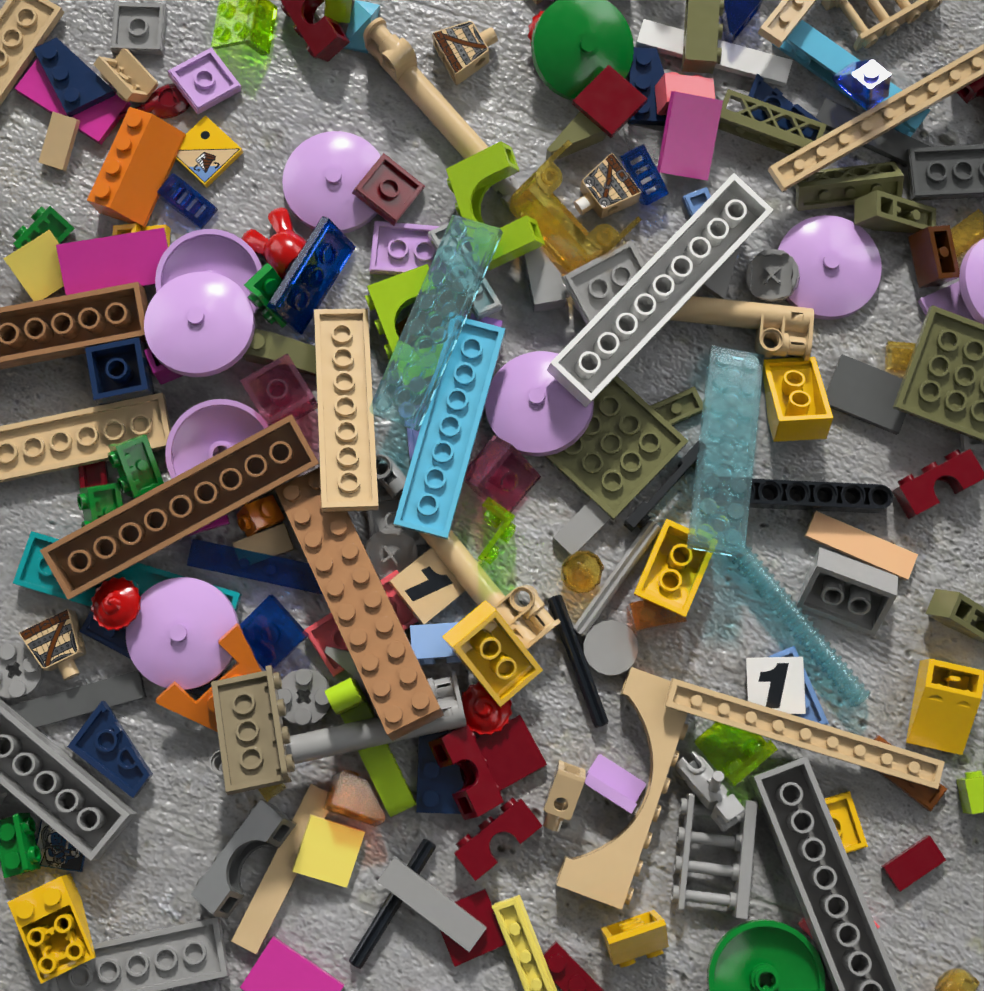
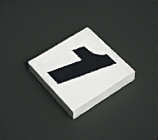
(777, 683)

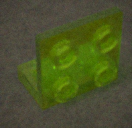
(245, 23)
(496, 516)
(733, 751)

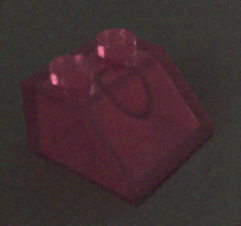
(279, 391)
(501, 474)

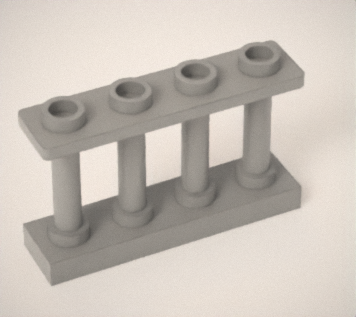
(738, 872)

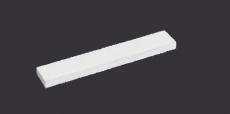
(734, 57)

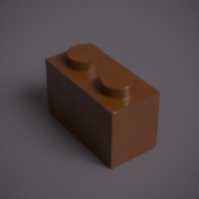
(934, 256)

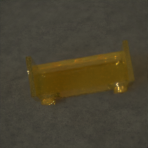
(561, 231)

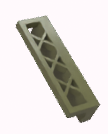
(761, 131)
(845, 184)

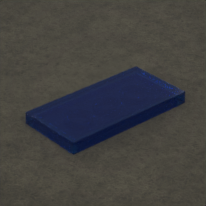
(311, 275)

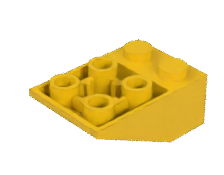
(944, 705)
(53, 927)

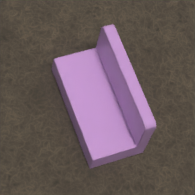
(614, 783)

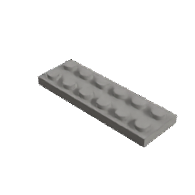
(152, 960)

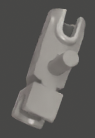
(710, 790)

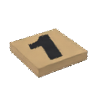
(426, 586)

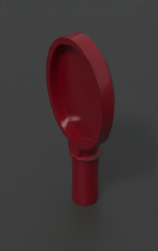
(164, 103)

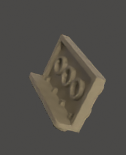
(252, 731)

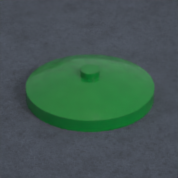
(578, 42)
(765, 958)

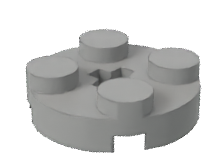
(31, 674)
(305, 680)

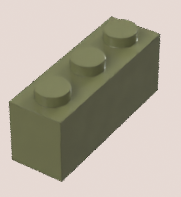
(702, 35)

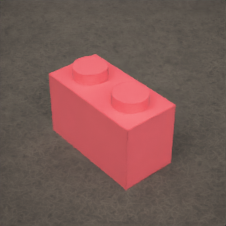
(686, 84)

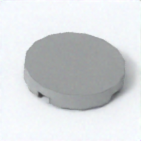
(772, 276)
(391, 551)
(610, 648)

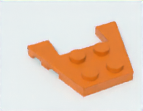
(203, 709)

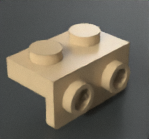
(127, 76)

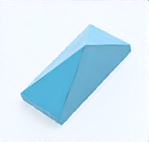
(362, 15)

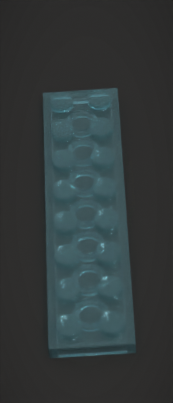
(435, 322)
(726, 452)

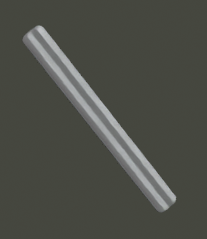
(616, 578)

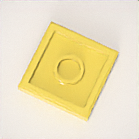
(37, 266)
(328, 851)

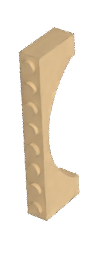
(609, 870)

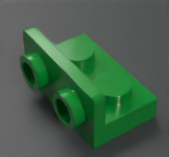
(43, 221)
(261, 289)
(135, 466)
(98, 501)
(18, 845)

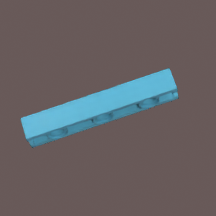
(827, 58)

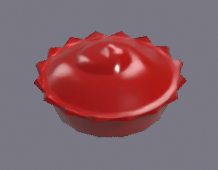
(115, 603)
(482, 711)

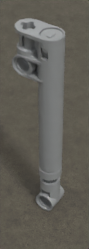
(370, 731)

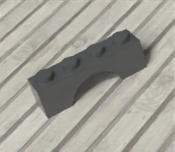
(221, 885)

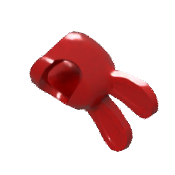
(282, 246)

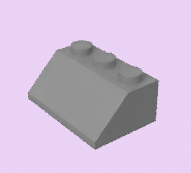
(847, 591)

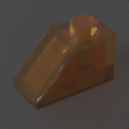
(648, 616)
(353, 799)

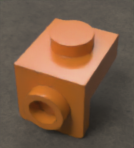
(259, 515)

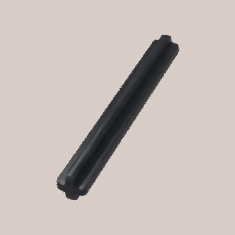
(578, 661)
(389, 909)

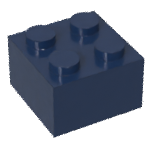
(119, 371)

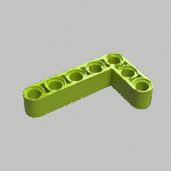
(349, 702)

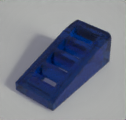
(657, 181)
(171, 187)

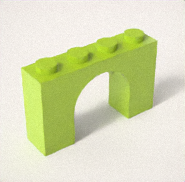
(470, 182)
(390, 298)

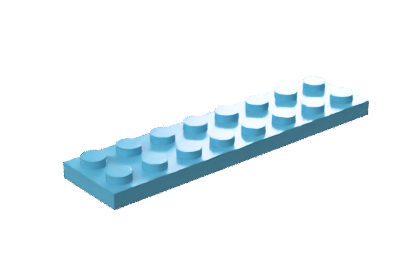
(449, 432)

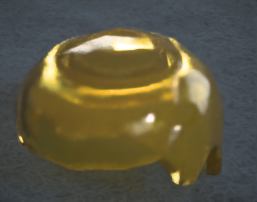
(581, 572)
(956, 980)

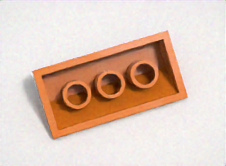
(136, 167)

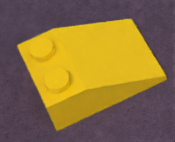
(796, 400)
(672, 570)
(492, 653)
(635, 938)

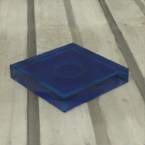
(272, 632)

